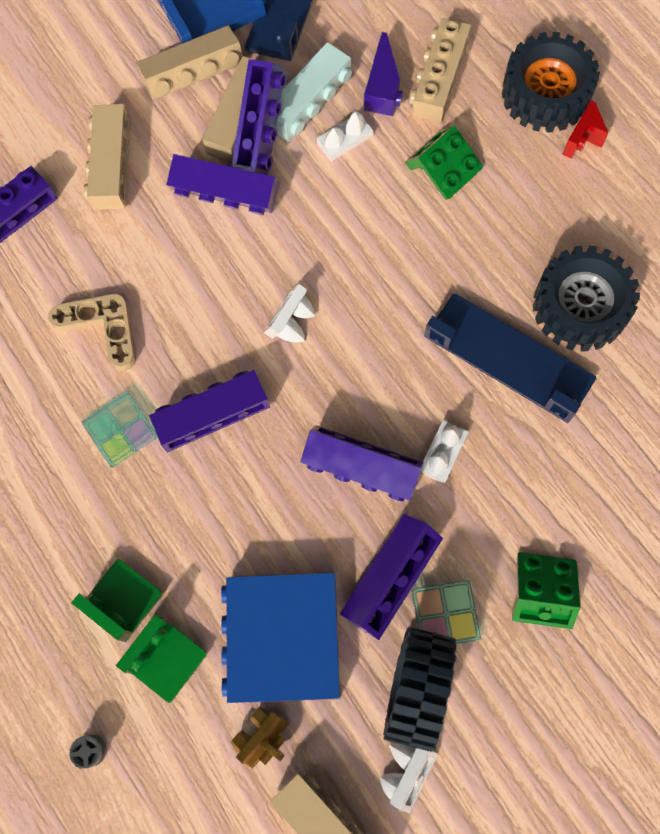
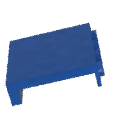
(199, 17)
(280, 638)

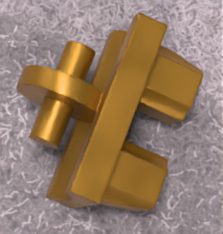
(264, 742)

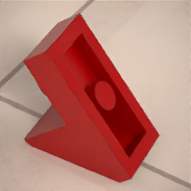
(589, 129)

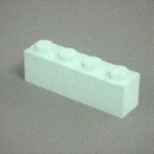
(311, 89)

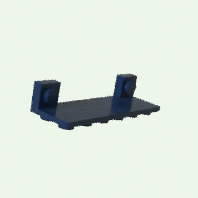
(279, 29)
(510, 357)

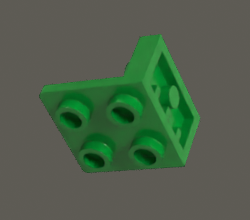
(446, 161)
(546, 591)
(119, 601)
(162, 658)

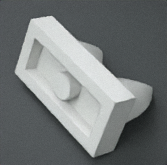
(345, 136)
(283, 324)
(443, 451)
(405, 788)

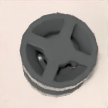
(81, 751)

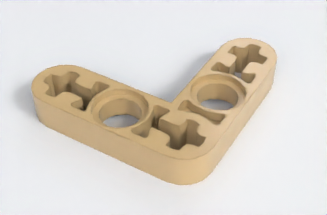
(109, 319)

